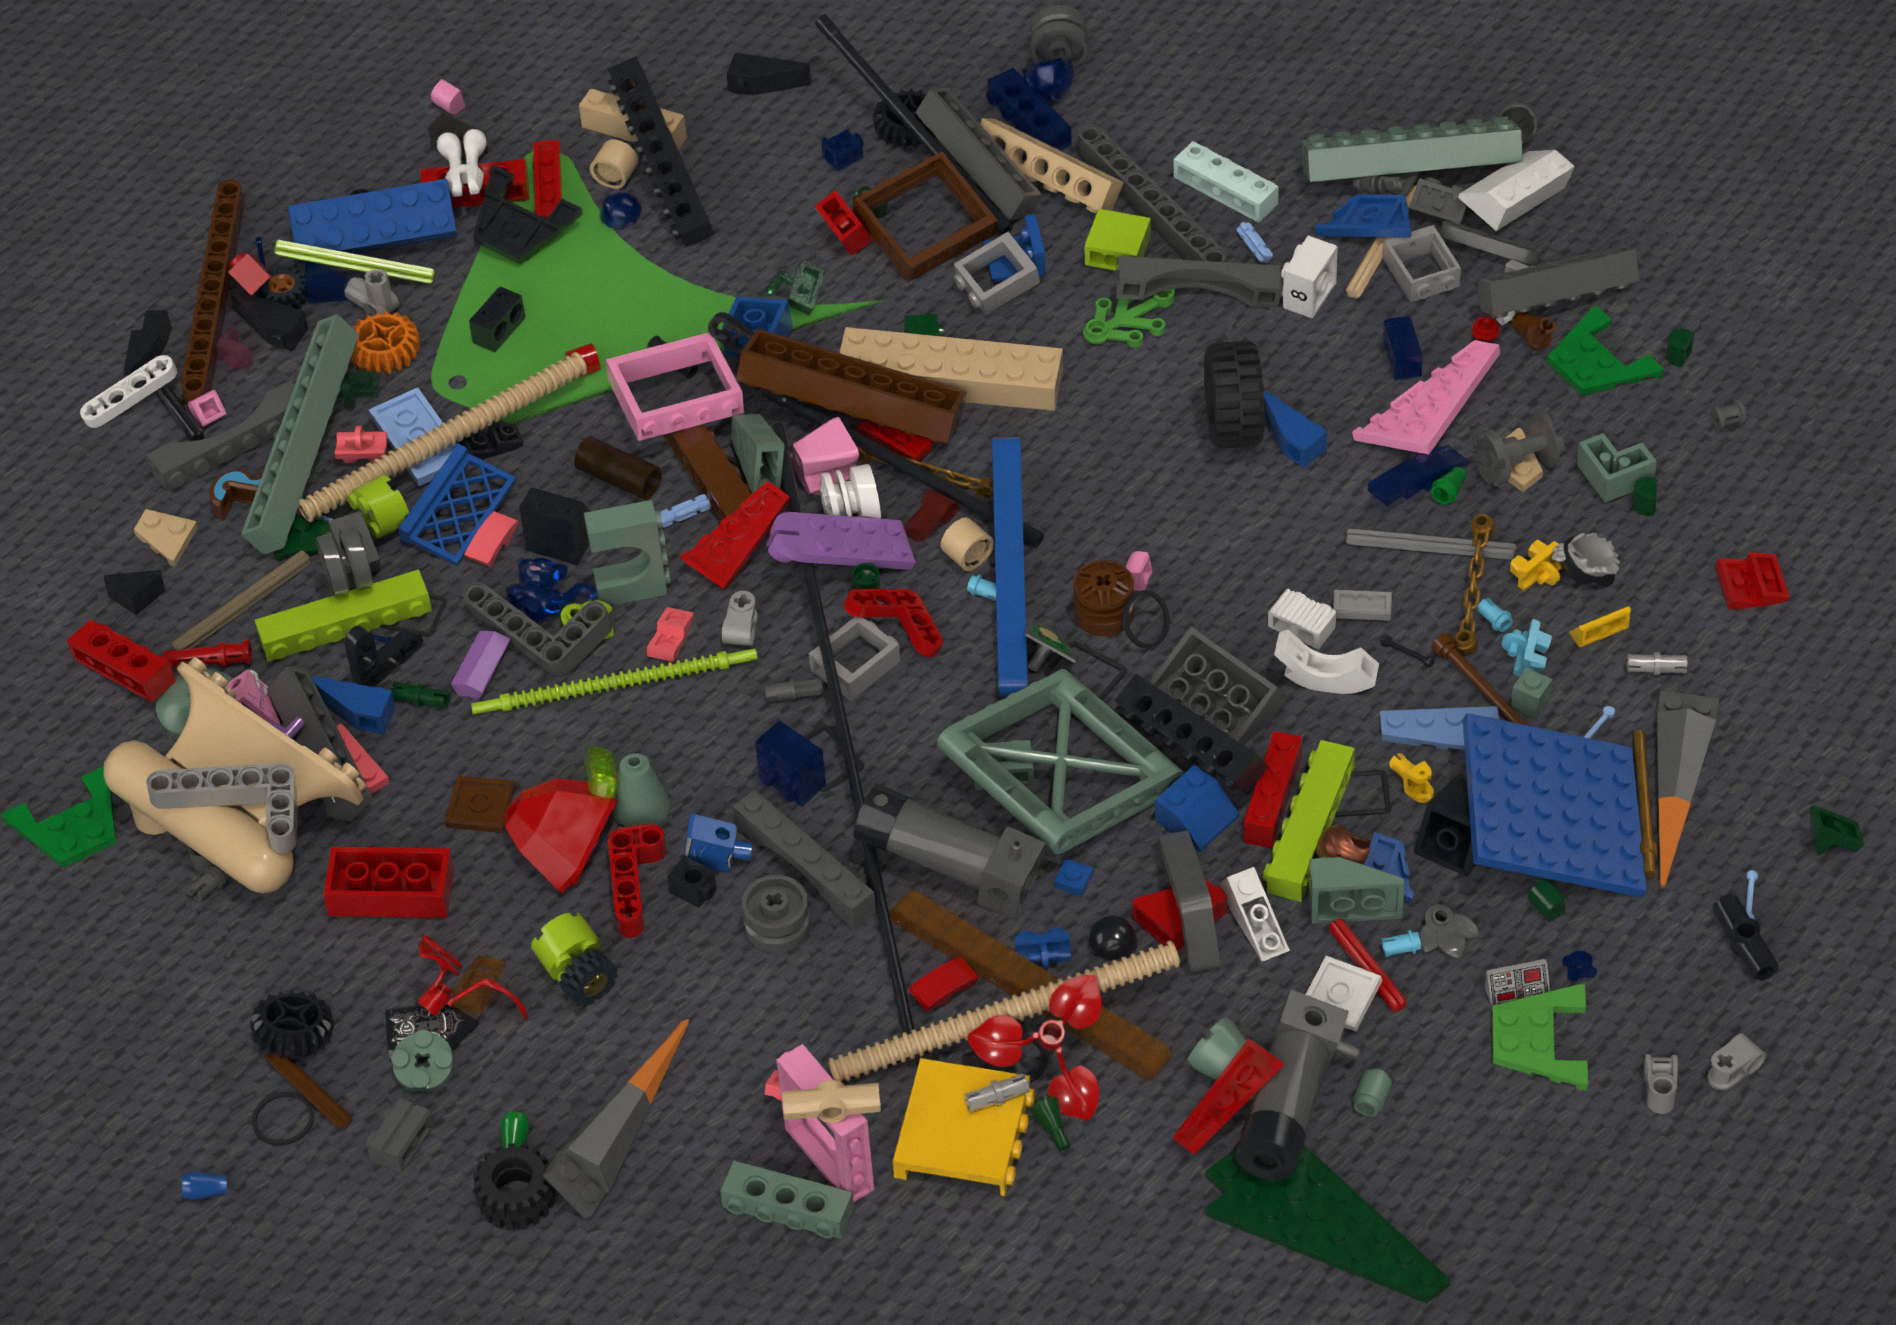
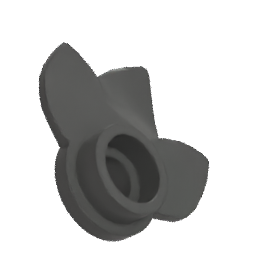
(1446, 935)

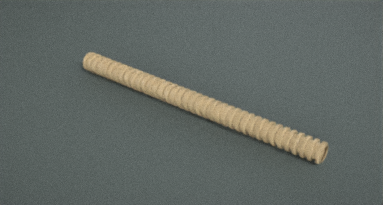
(446, 435)
(1017, 1008)

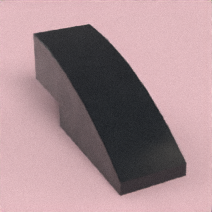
(149, 342)

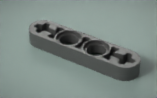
(1490, 242)

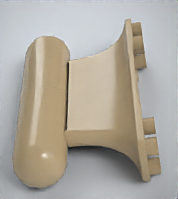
(222, 735)

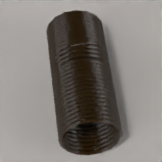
(618, 468)

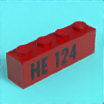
(1273, 790)

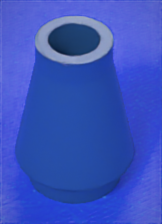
(202, 1185)

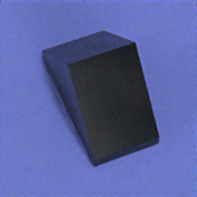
(135, 589)

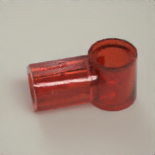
(932, 512)

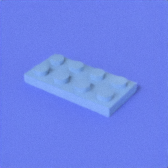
(406, 419)

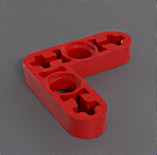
(901, 604)

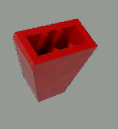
(1161, 916)

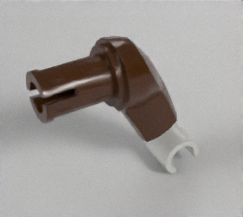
(1533, 328)

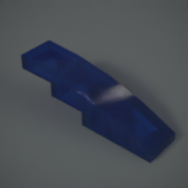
(1415, 474)

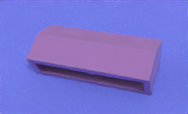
(480, 664)

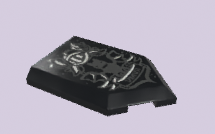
(449, 1024)

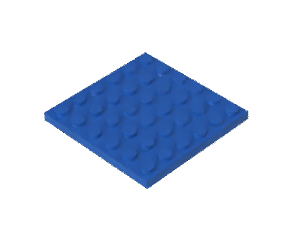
(1553, 805)

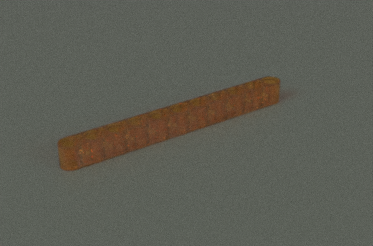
(1017, 974)

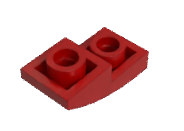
(941, 983)

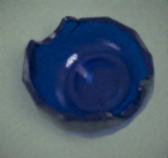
(620, 209)

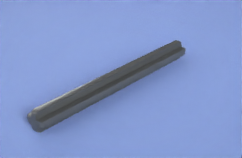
(1428, 543)

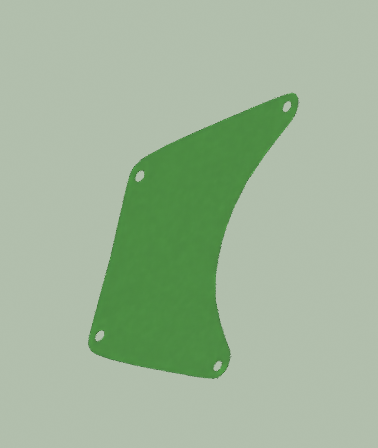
(575, 293)

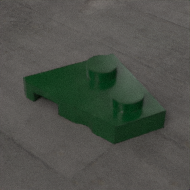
(302, 537)

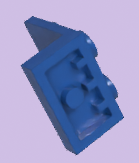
(1031, 244)

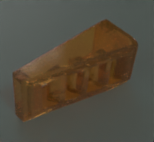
(477, 1000)

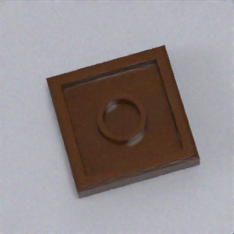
(479, 804)

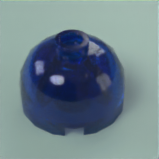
(1050, 77)

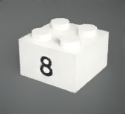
(1309, 276)

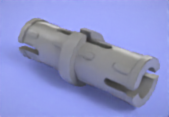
(1656, 663)
(996, 1092)

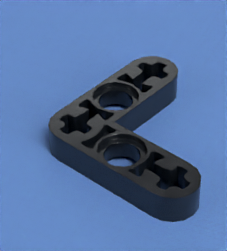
(372, 666)

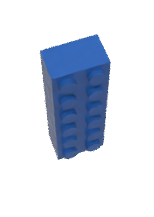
(376, 219)

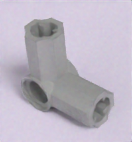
(373, 293)

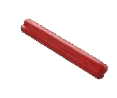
(1365, 961)

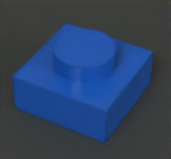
(1073, 877)

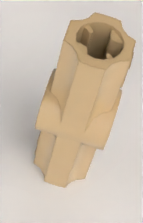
(831, 1101)

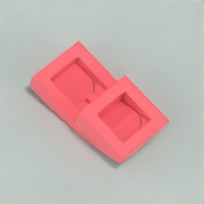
(490, 538)
(670, 634)

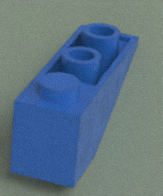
(1295, 434)
(357, 704)

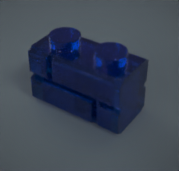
(1402, 348)

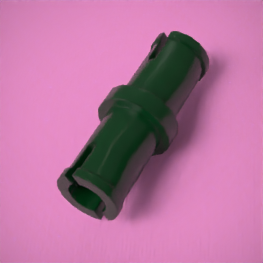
(420, 695)

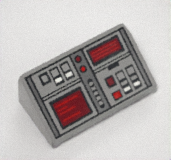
(1517, 981)

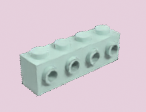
(1226, 181)

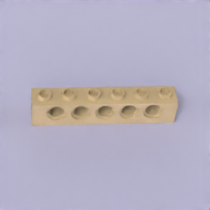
(1104, 187)

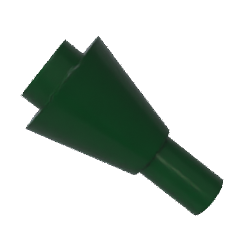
(1048, 1113)

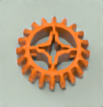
(385, 342)

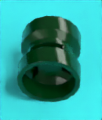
(865, 577)

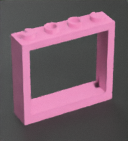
(666, 359)
(841, 1160)

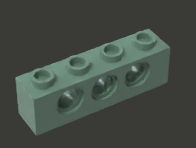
(775, 1188)

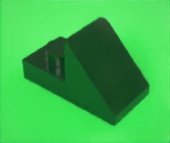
(1831, 829)

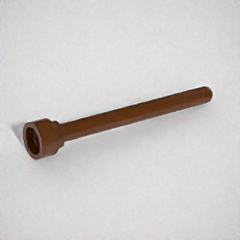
(1446, 647)

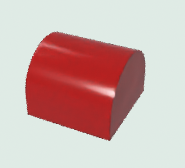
(589, 355)

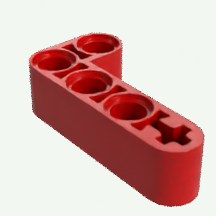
(626, 850)

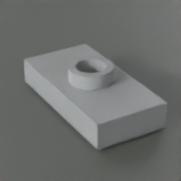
(1362, 605)

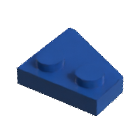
(1388, 856)

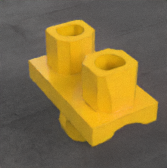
(1539, 568)

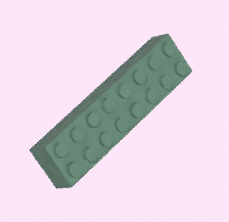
(1411, 149)

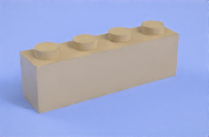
(602, 114)

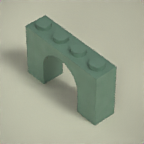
(635, 527)

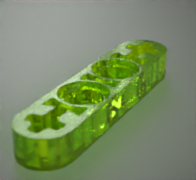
(600, 772)

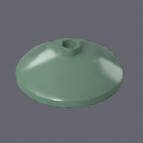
(174, 704)

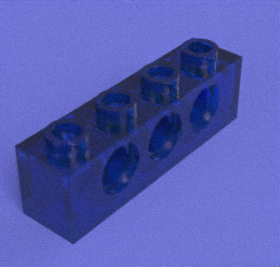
(1027, 109)

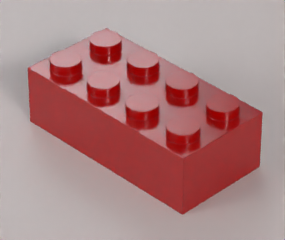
(389, 882)

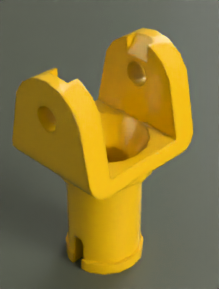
(1414, 778)

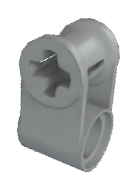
(740, 620)
(1734, 1062)
(1661, 1082)

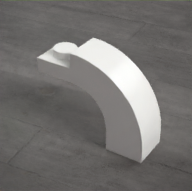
(1323, 672)

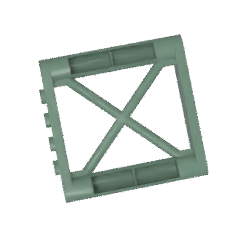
(965, 747)

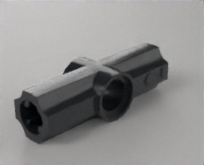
(1745, 937)

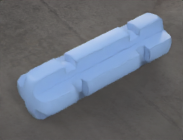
(1254, 243)
(685, 510)

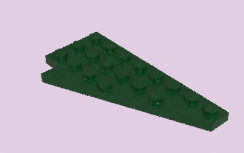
(1324, 1221)

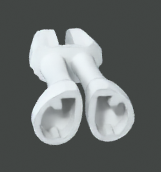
(458, 174)

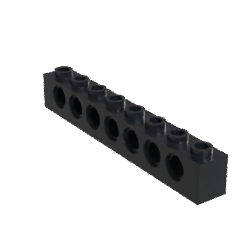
(696, 224)

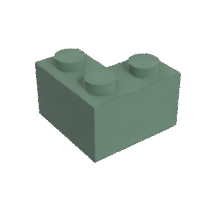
(1612, 471)

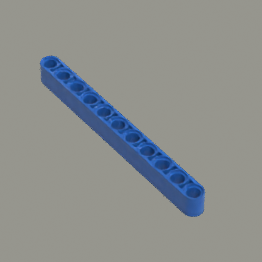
(1009, 566)

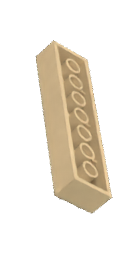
(985, 369)

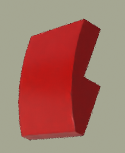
(1752, 581)

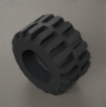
(513, 1207)

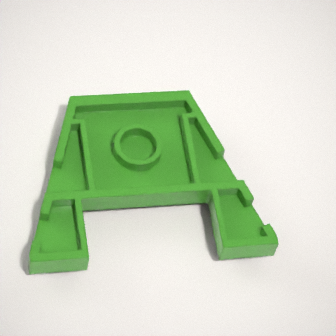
(1526, 1035)

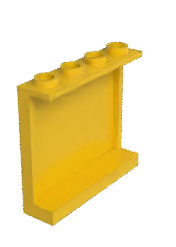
(947, 1139)

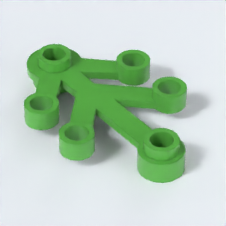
(1099, 331)

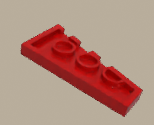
(733, 542)
(1231, 1091)

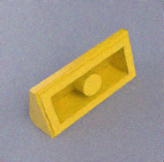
(1601, 627)

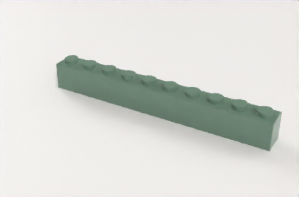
(300, 435)

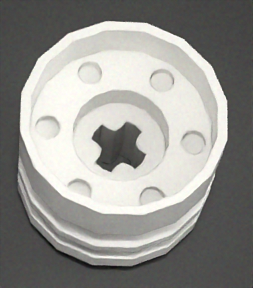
(852, 496)

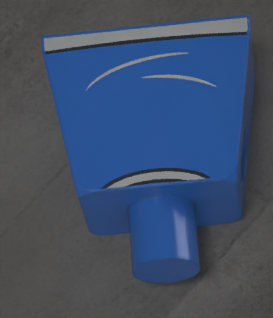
(714, 843)

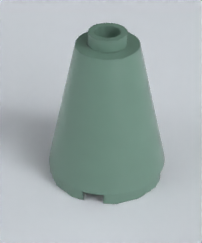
(639, 793)
(1218, 1049)

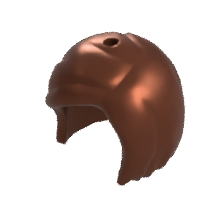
(1339, 842)

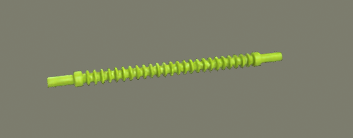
(721, 660)

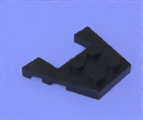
(513, 229)

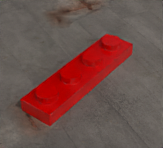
(547, 176)

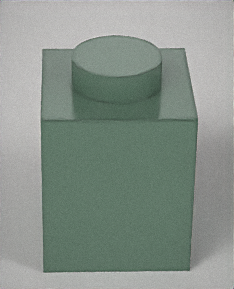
(1531, 693)

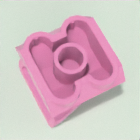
(823, 451)

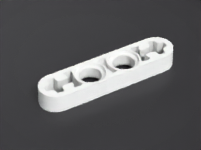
(126, 388)

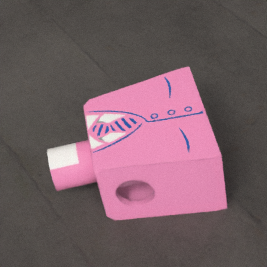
(254, 695)

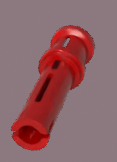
(222, 654)

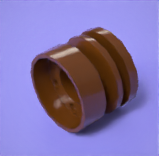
(1100, 597)

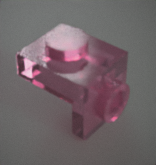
(234, 353)

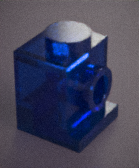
(842, 149)

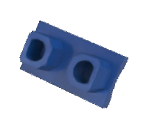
(1044, 947)

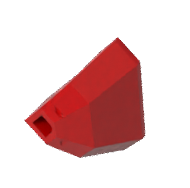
(558, 827)

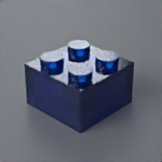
(790, 763)

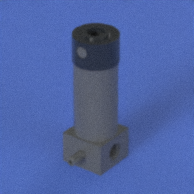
(996, 866)
(1281, 1111)

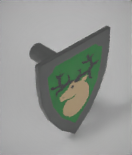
(1047, 640)

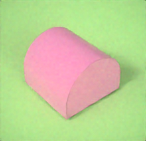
(447, 97)
(207, 408)
(1140, 569)

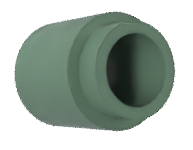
(1372, 1092)

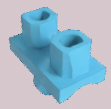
(1524, 648)

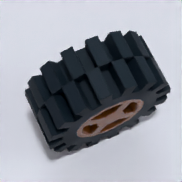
(285, 287)

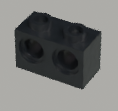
(497, 319)

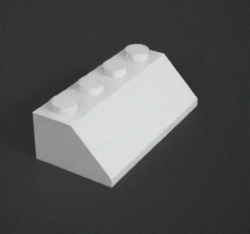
(1518, 187)

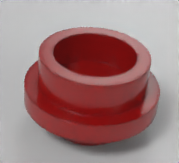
(1485, 329)

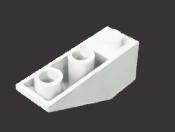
(1254, 913)

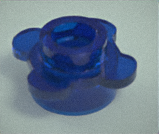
(1579, 958)

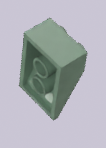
(1352, 892)

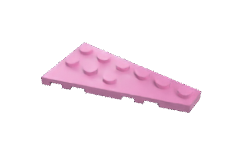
(1429, 407)

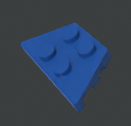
(1369, 217)

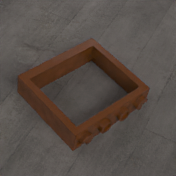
(909, 178)

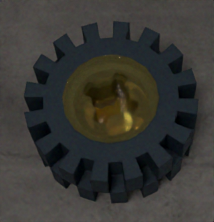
(588, 977)

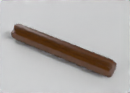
(311, 1090)

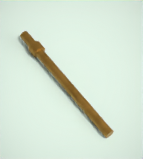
(1647, 846)

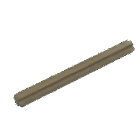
(242, 602)

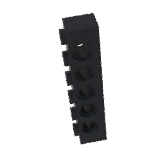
(1155, 709)

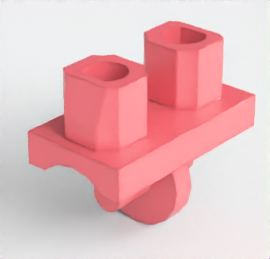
(360, 445)

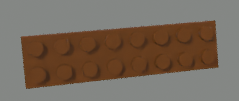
(851, 386)

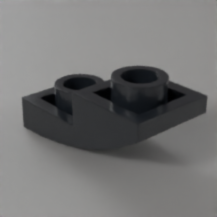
(498, 440)

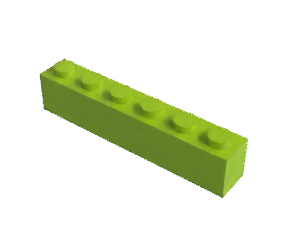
(334, 617)
(1311, 815)

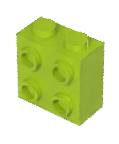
(1114, 236)

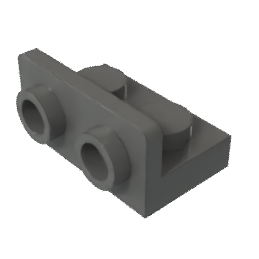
(1438, 201)

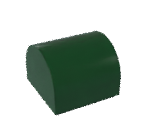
(1679, 346)
(1645, 496)
(1547, 900)

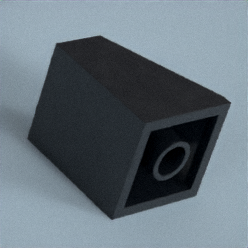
(554, 526)
(1447, 829)

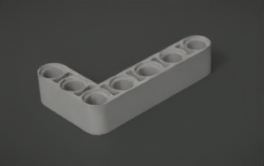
(236, 792)

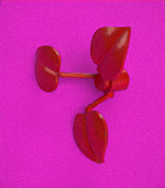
(438, 993)
(1075, 1002)

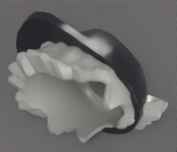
(1588, 559)

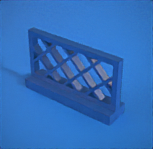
(434, 500)

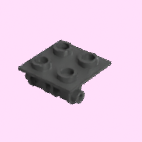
(1386, 184)

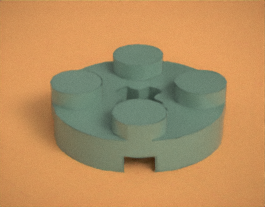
(422, 1079)

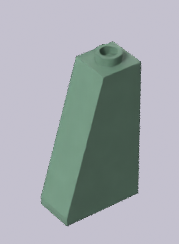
(758, 450)

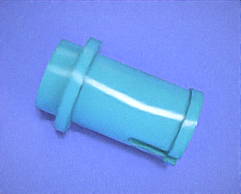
(982, 587)
(1499, 619)
(1401, 944)

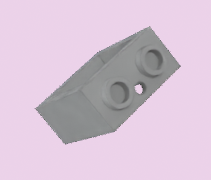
(1425, 241)
(1008, 289)
(855, 683)

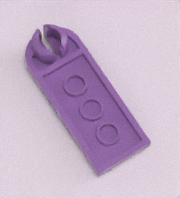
(840, 540)

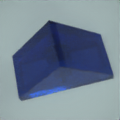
(324, 284)

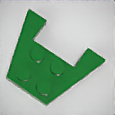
(1591, 366)
(74, 831)

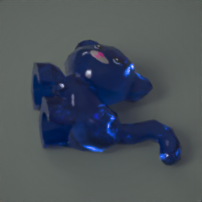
(537, 595)

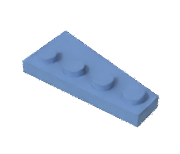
(1430, 726)

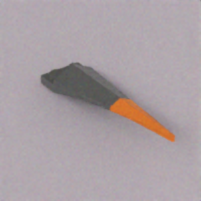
(1683, 739)
(594, 1156)

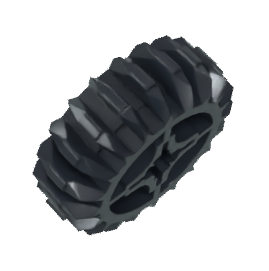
(891, 128)
(292, 1024)

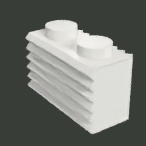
(1303, 617)

